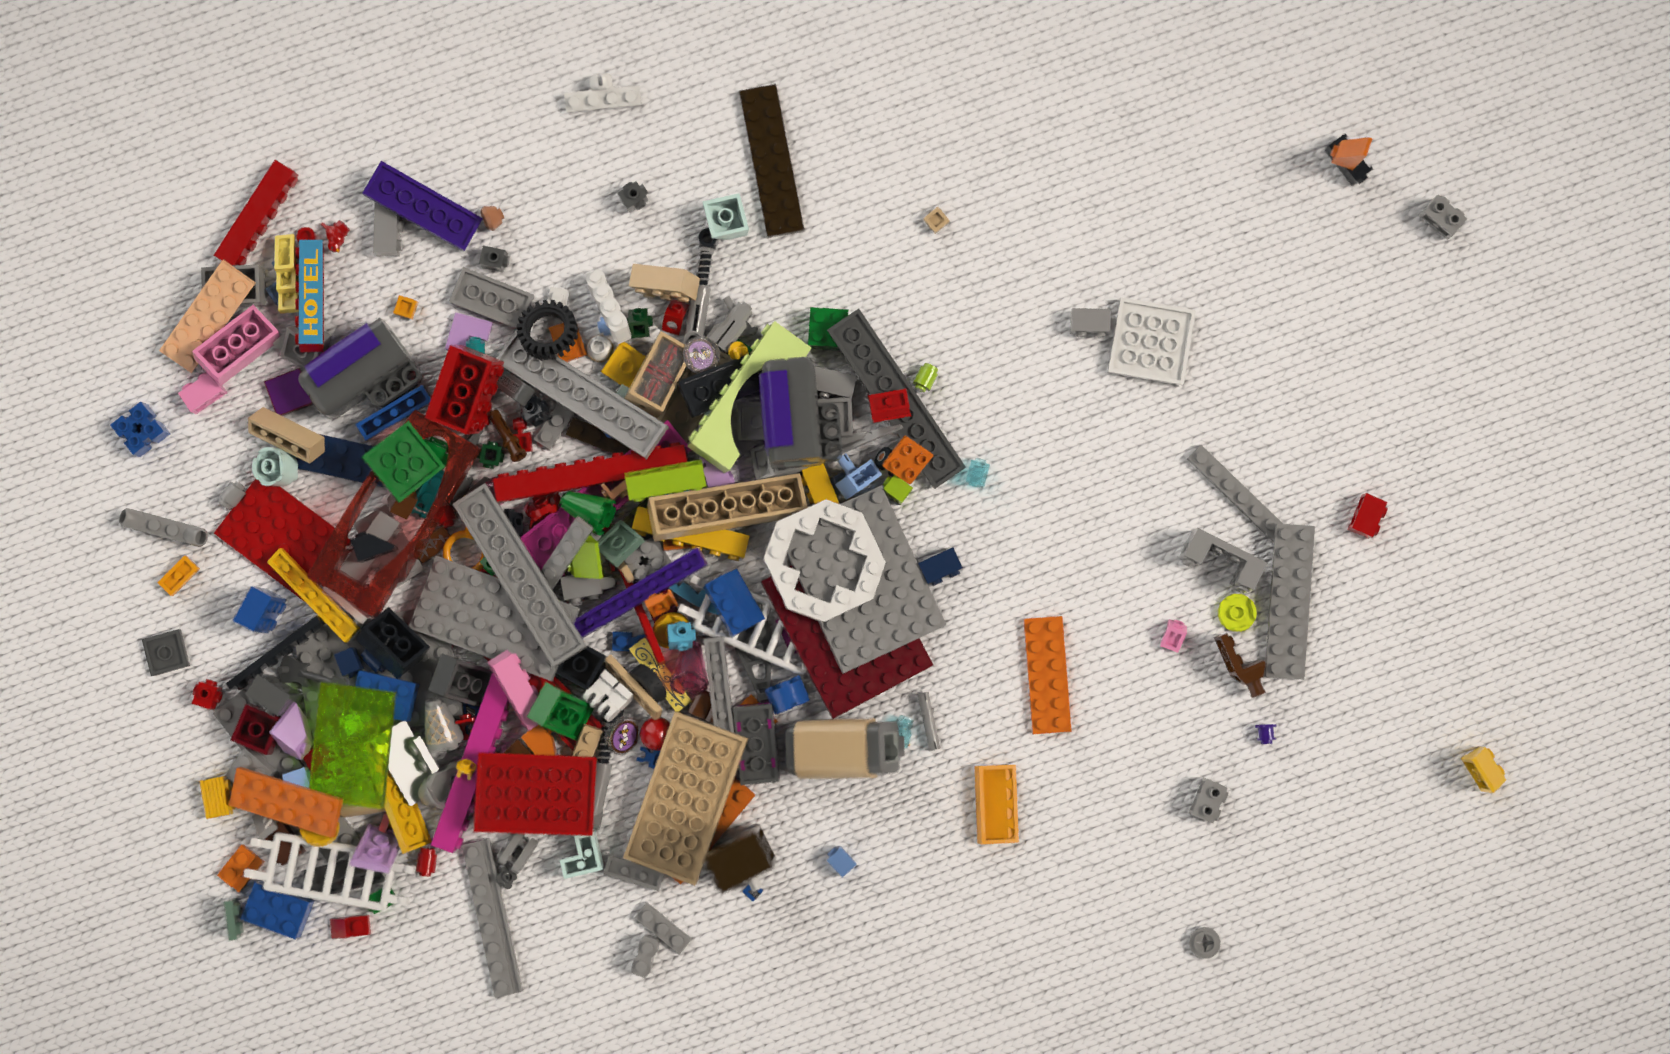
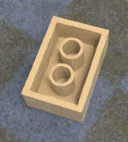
(664, 282)

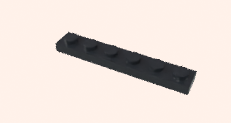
(271, 658)

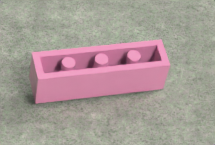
(515, 685)

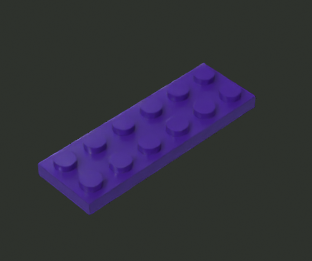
(422, 206)

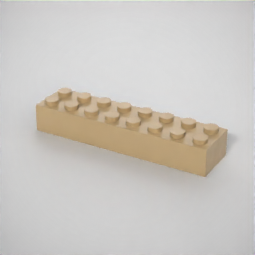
(726, 506)

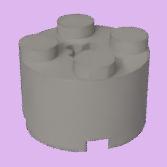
(655, 562)

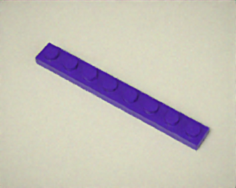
(640, 591)

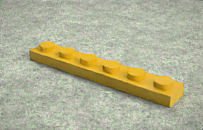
(313, 595)

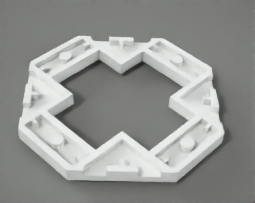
(842, 598)

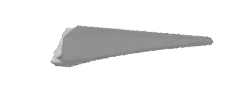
(762, 463)

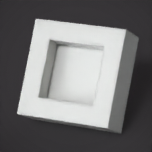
(559, 295)

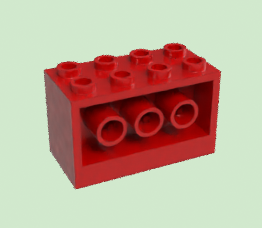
(464, 389)

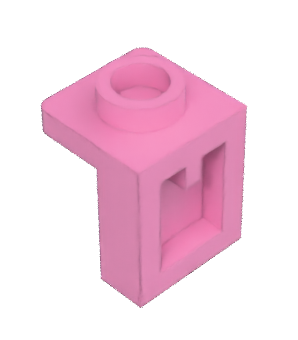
(1174, 635)

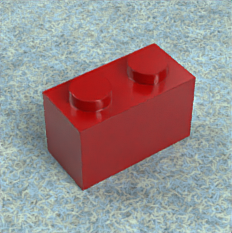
(1368, 515)

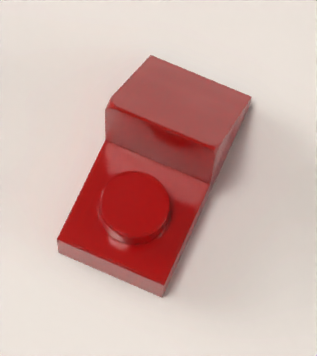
(350, 926)

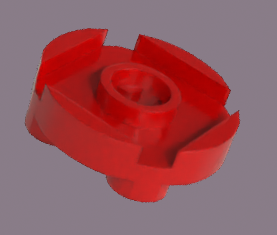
(542, 505)

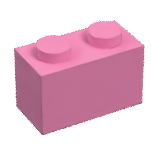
(201, 393)

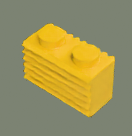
(216, 797)

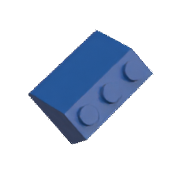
(733, 602)

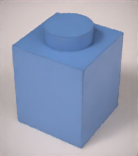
(840, 861)

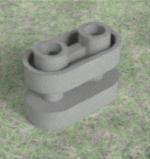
(506, 854)

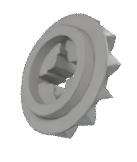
(1211, 948)

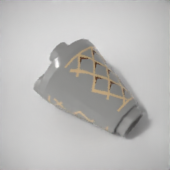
(440, 726)

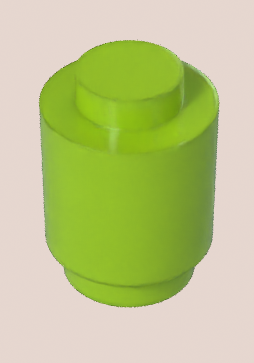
(925, 377)

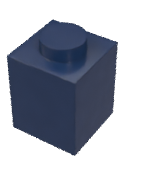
(349, 662)

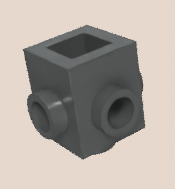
(636, 202)

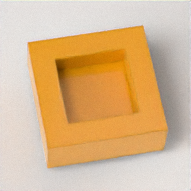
(405, 307)

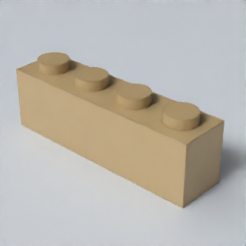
(286, 434)

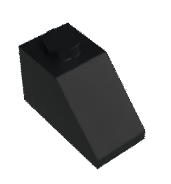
(370, 547)

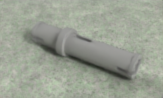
(928, 721)

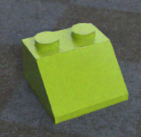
(587, 561)

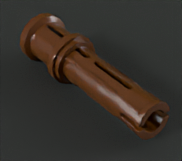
(510, 441)

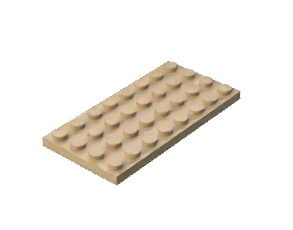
(685, 798)

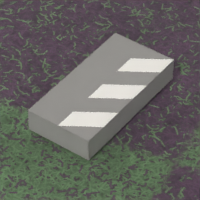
(264, 826)

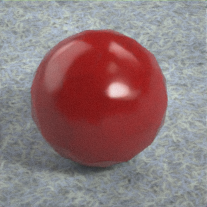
(654, 733)

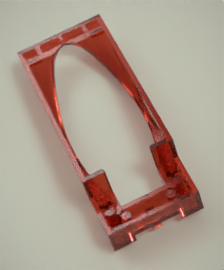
(375, 596)

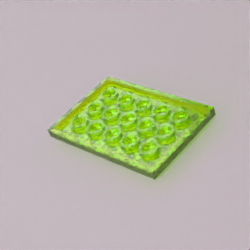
(353, 743)

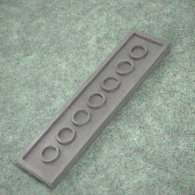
(1289, 601)

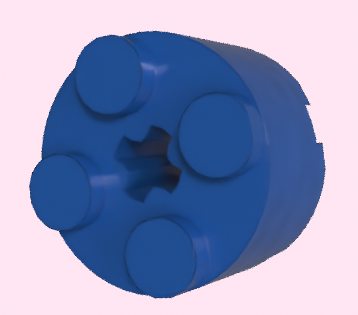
(787, 694)

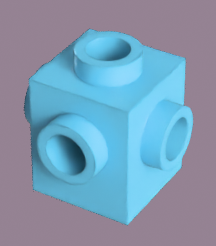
(680, 636)

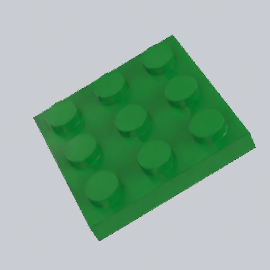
(403, 461)

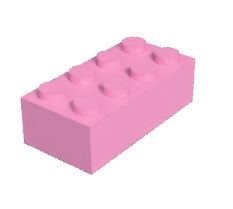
(236, 345)

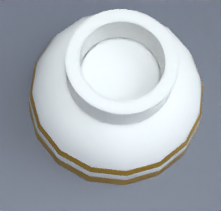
(599, 348)

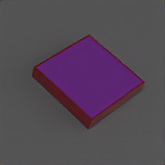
(287, 393)

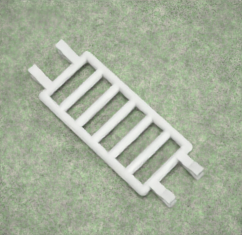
(750, 647)
(325, 894)

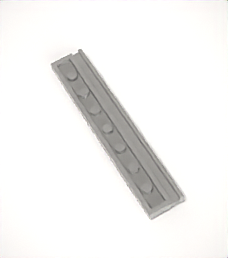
(492, 918)

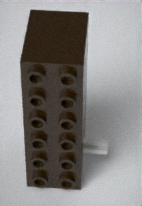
(740, 860)

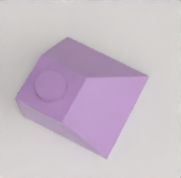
(293, 732)

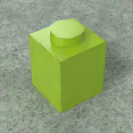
(896, 489)

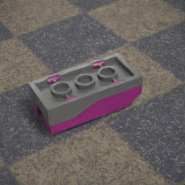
(760, 755)

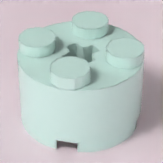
(275, 467)

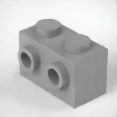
(1443, 216)
(1205, 799)

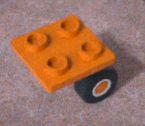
(904, 460)

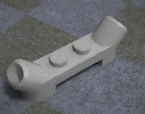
(163, 527)

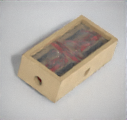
(657, 375)

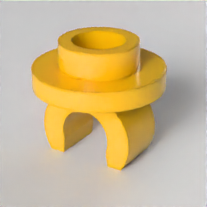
(737, 350)
(465, 766)

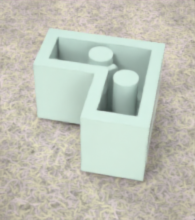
(588, 858)

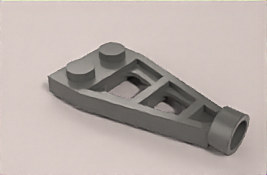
(764, 639)

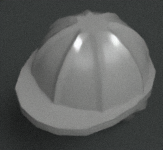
(437, 786)

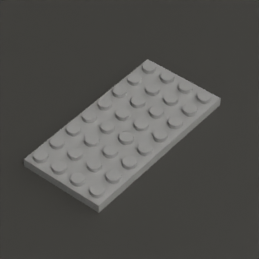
(478, 616)

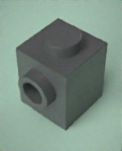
(494, 258)

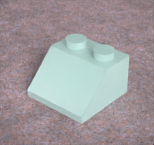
(726, 217)

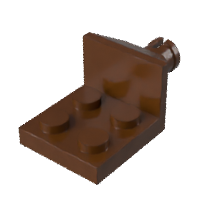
(1244, 675)

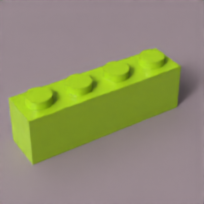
(665, 480)

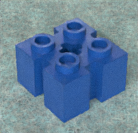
(151, 429)

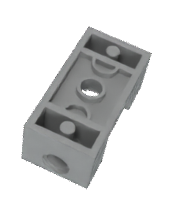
(1248, 571)

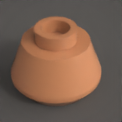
(491, 217)

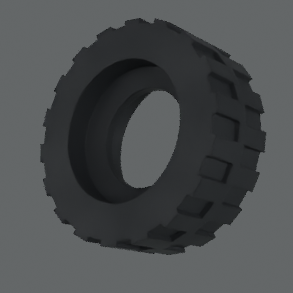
(649, 682)

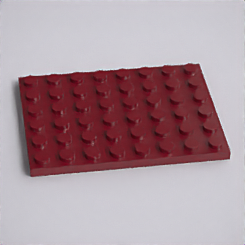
(854, 687)

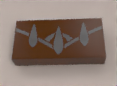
(434, 544)

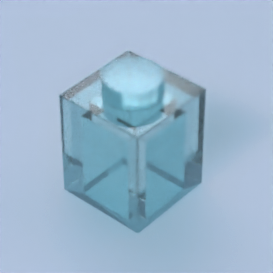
(977, 473)

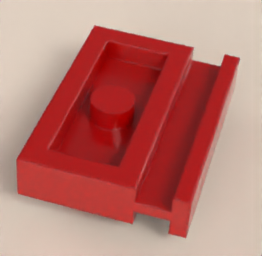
(889, 405)

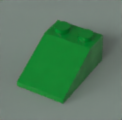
(560, 711)

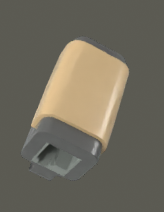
(843, 748)

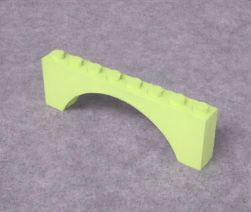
(715, 437)

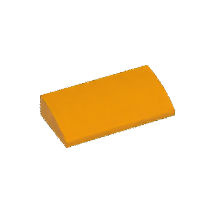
(996, 804)

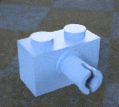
(856, 477)

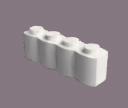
(608, 306)

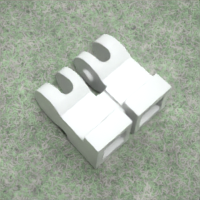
(617, 694)

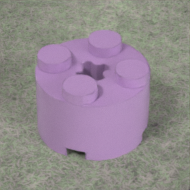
(714, 476)

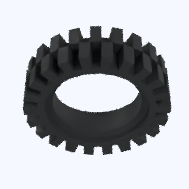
(540, 311)

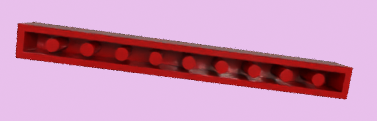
(583, 473)

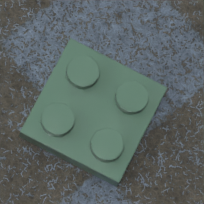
(619, 543)
(234, 927)

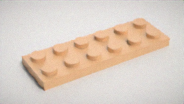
(207, 314)

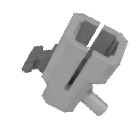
(734, 325)

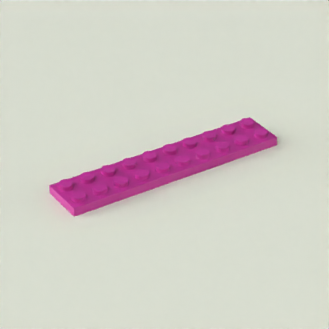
(548, 533)

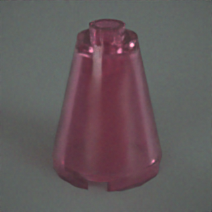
(690, 672)

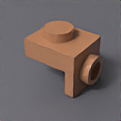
(619, 491)

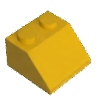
(1484, 769)

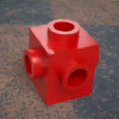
(207, 694)

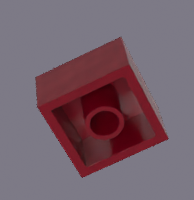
(254, 729)

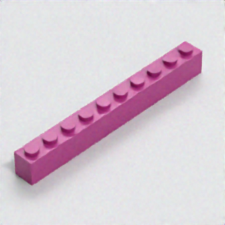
(463, 791)

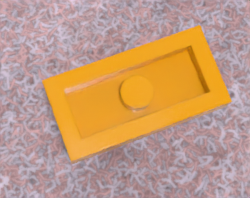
(178, 575)

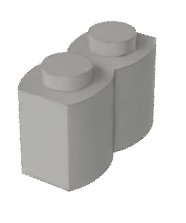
(644, 960)

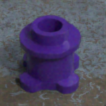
(1266, 733)

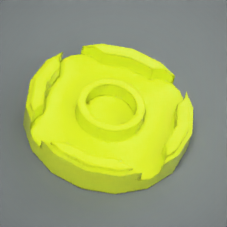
(1237, 612)

